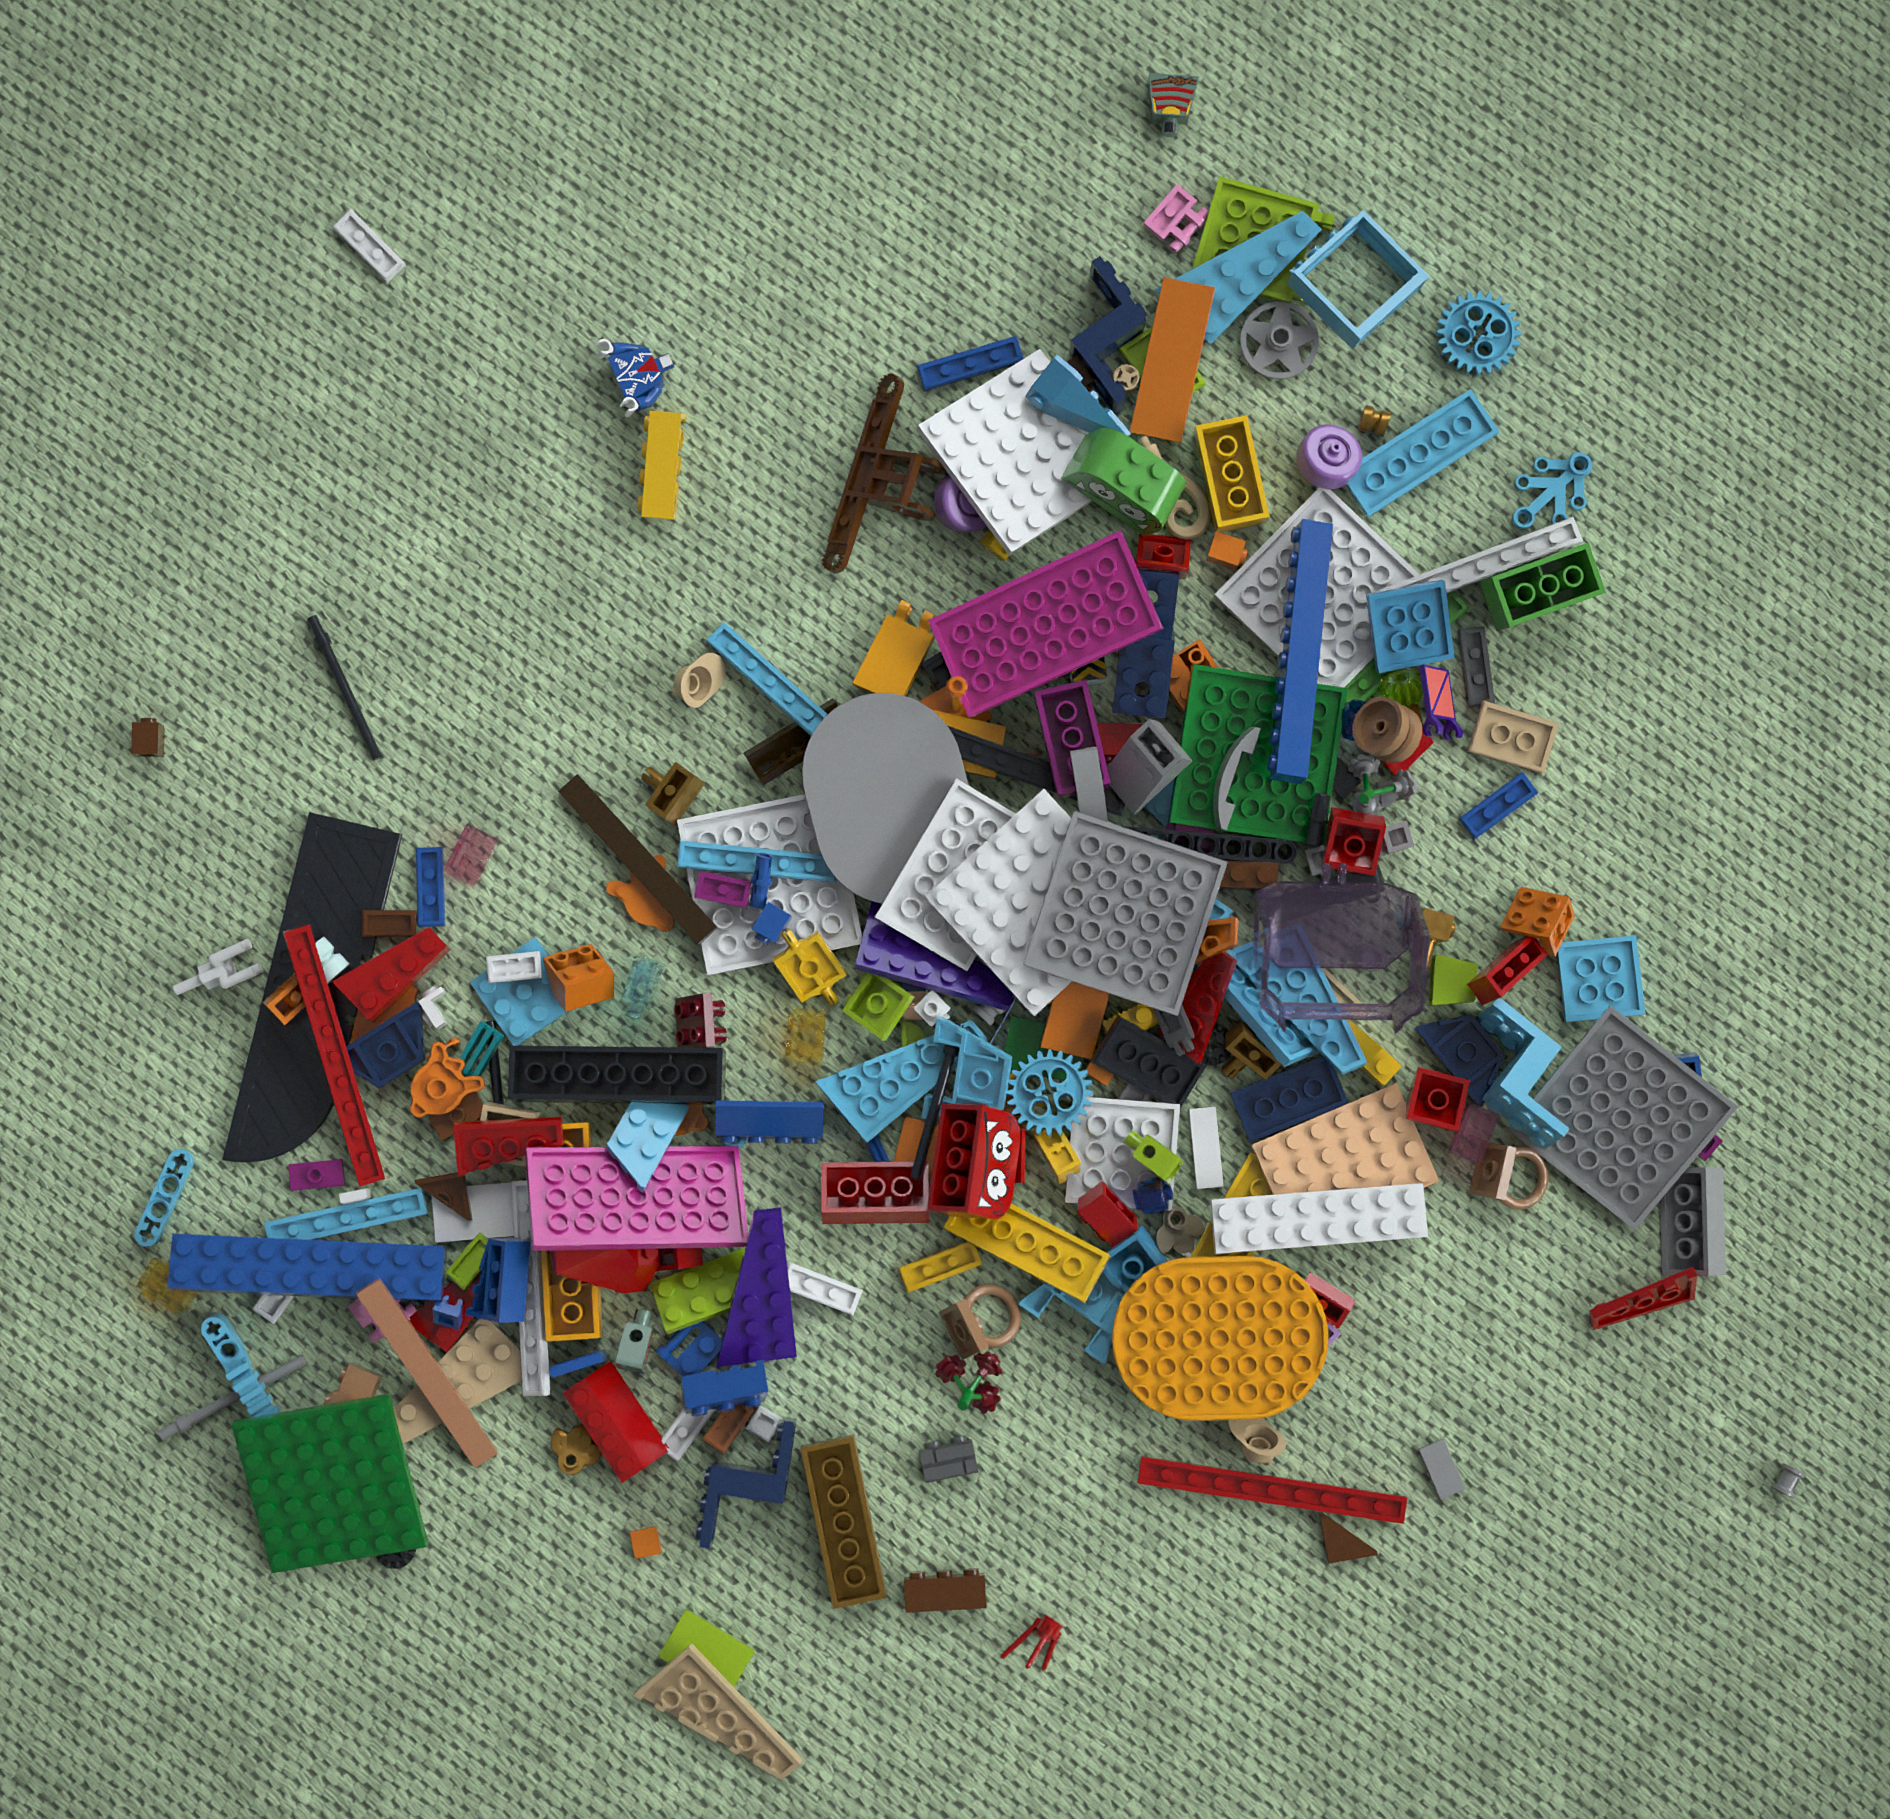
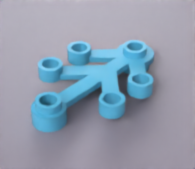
(1554, 487)

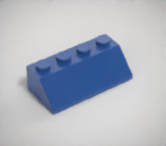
(769, 1121)

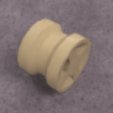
(1124, 374)

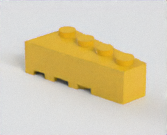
(661, 464)

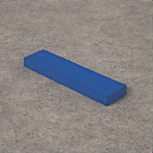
(970, 363)

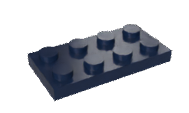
(1288, 1098)

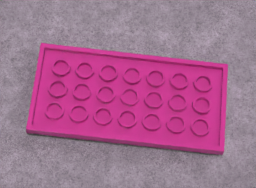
(1046, 623)
(590, 1203)

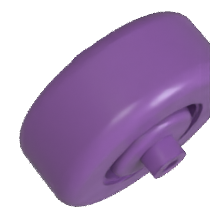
(1329, 456)
(955, 509)

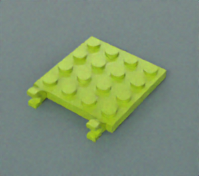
(1245, 211)

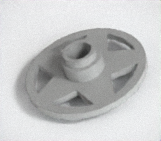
(1279, 340)

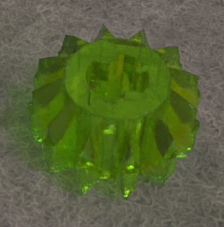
(1402, 686)

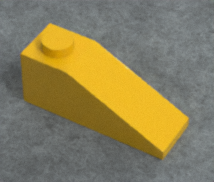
(1380, 1063)

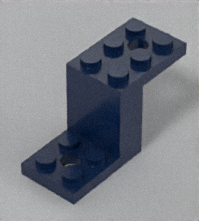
(1108, 333)
(1150, 657)
(746, 1482)

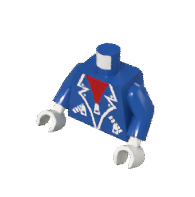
(636, 373)

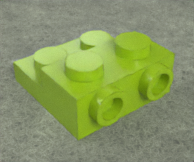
(877, 1004)

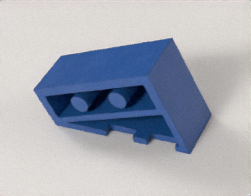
(503, 1281)
(724, 1389)

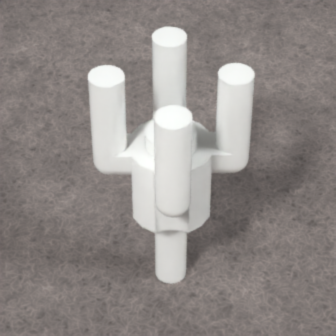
(221, 970)

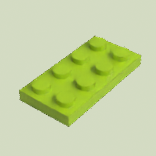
(697, 1292)

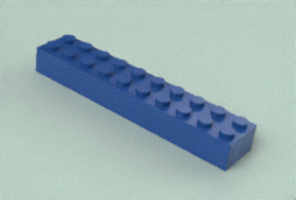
(304, 1267)

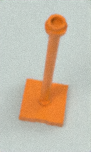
(950, 700)

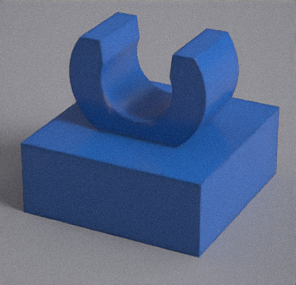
(447, 1314)

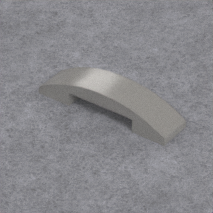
(1244, 744)
(1089, 783)
(1396, 838)

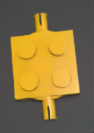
(809, 966)

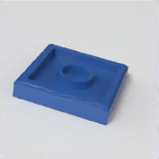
(578, 1363)

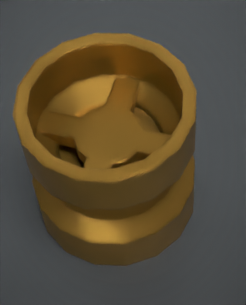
(1374, 420)

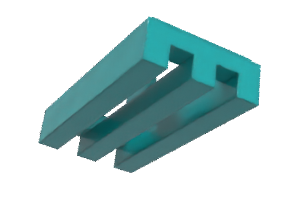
(482, 1026)

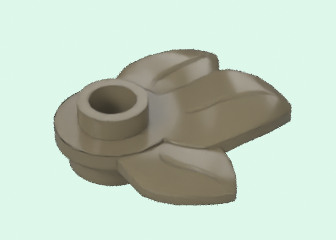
(1181, 1235)

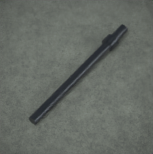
(323, 642)
(950, 1053)

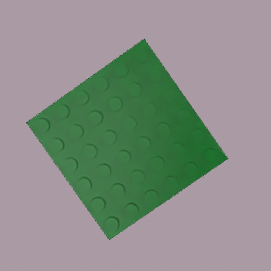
(1216, 713)
(330, 1483)

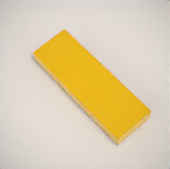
(940, 1266)

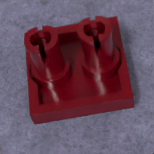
(696, 1021)

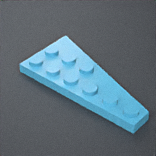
(1248, 269)
(1308, 985)
(1287, 1046)

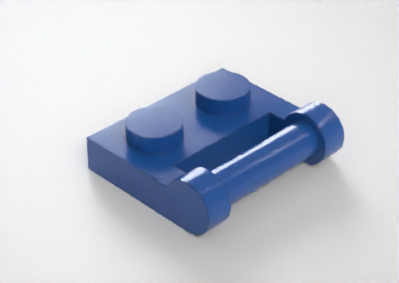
(697, 1354)

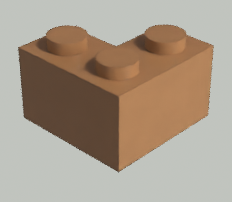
(355, 1384)

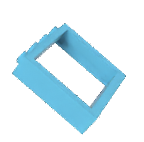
(1386, 248)

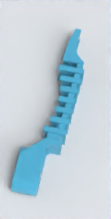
(238, 1366)

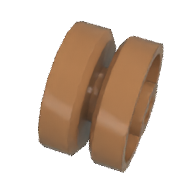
(1387, 730)

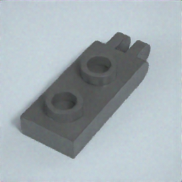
(1176, 1030)

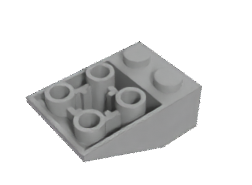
(1146, 765)

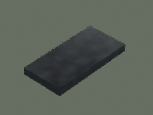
(1147, 1062)

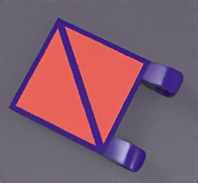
(1438, 702)

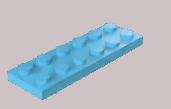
(1421, 452)

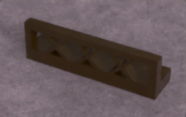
(779, 747)

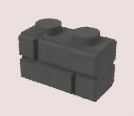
(948, 1460)

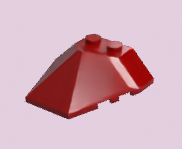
(609, 1268)

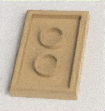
(1512, 737)

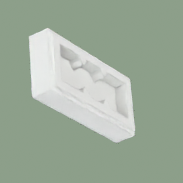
(514, 967)

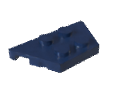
(389, 1048)
(1465, 1052)

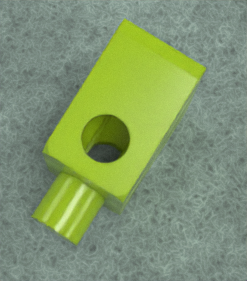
(1450, 981)
(1163, 1163)

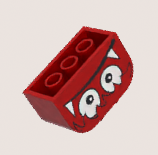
(974, 1162)

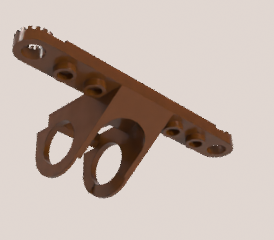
(872, 473)

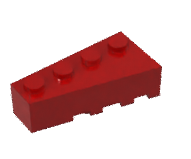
(390, 975)

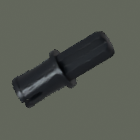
(1317, 819)

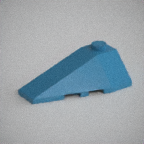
(1065, 398)
(1132, 1259)

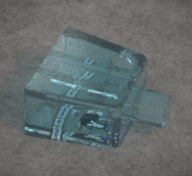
(644, 974)

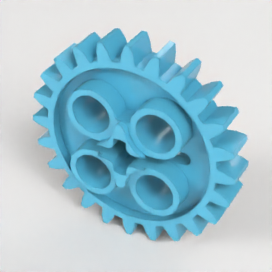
(1497, 344)
(1073, 1087)

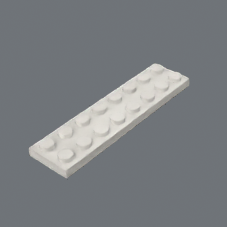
(1318, 1218)

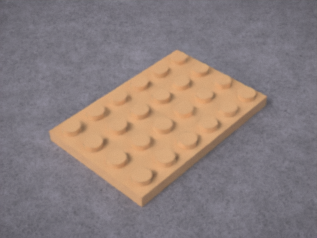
(1348, 1149)

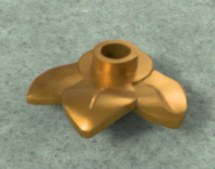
(577, 1445)

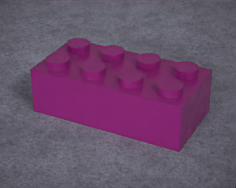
(1067, 726)

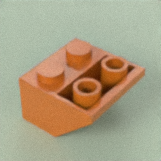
(1181, 668)
(579, 977)

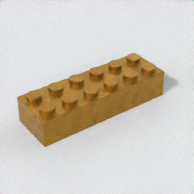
(843, 1521)

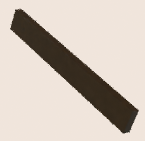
(638, 859)

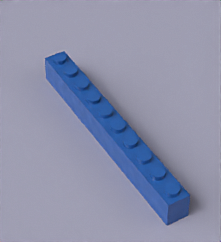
(1300, 652)

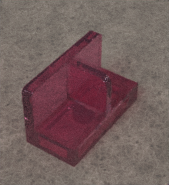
(470, 855)
(1473, 1134)

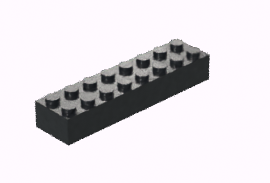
(616, 1074)

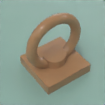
(1495, 1170)
(966, 1327)

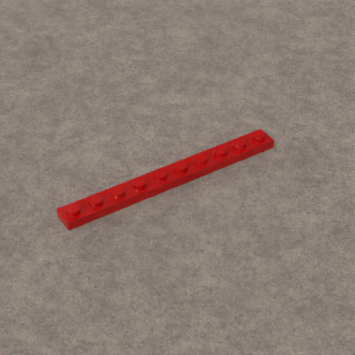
(334, 1055)
(1272, 1489)

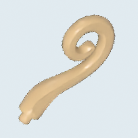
(1199, 498)

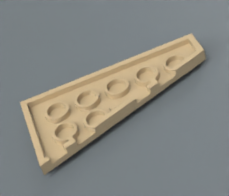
(478, 1368)
(713, 1707)

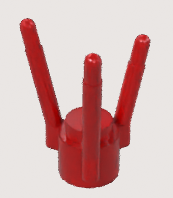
(1048, 1631)

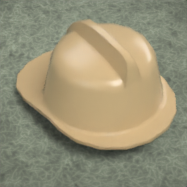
(700, 679)
(1258, 1439)

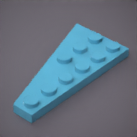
(887, 1085)

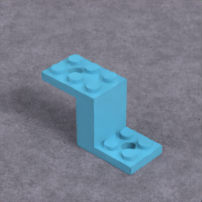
(1510, 1089)

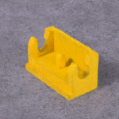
(1058, 1154)

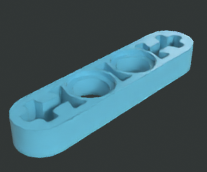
(162, 1196)

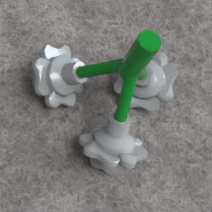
(1368, 800)

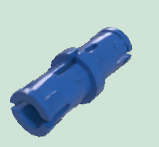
(761, 880)

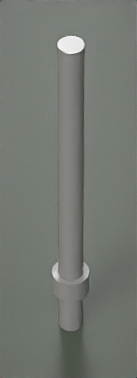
(186, 1421)

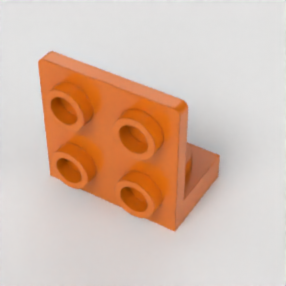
(1541, 917)
(909, 1142)

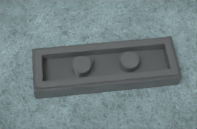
(1476, 666)

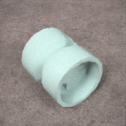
(332, 963)

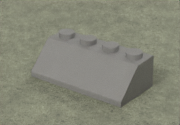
(1694, 1223)

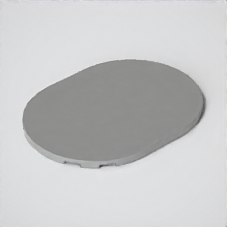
(875, 784)

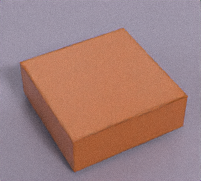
(645, 1542)

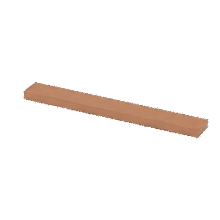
(427, 1372)

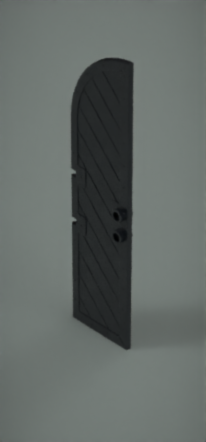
(284, 1084)

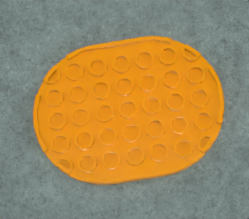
(1220, 1338)

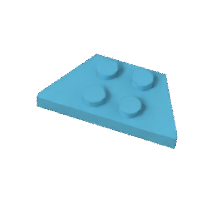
(644, 1137)

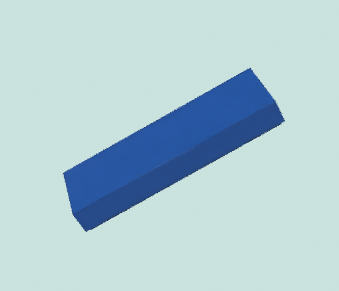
(1498, 805)
(430, 887)

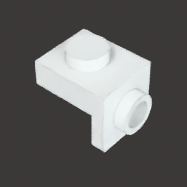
(931, 1008)
(432, 1014)

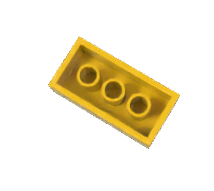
(1231, 474)

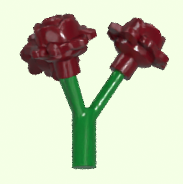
(984, 1394)

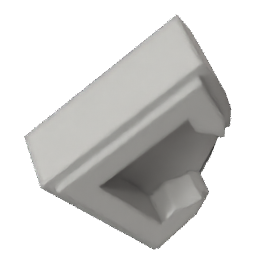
(1388, 798)

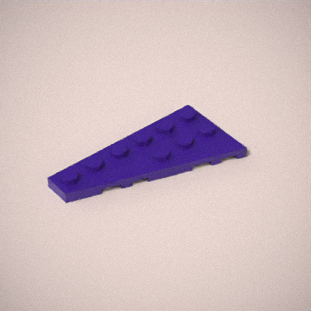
(902, 959)
(761, 1306)

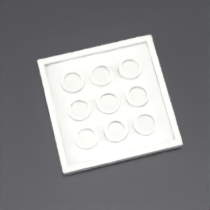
(1102, 1150)

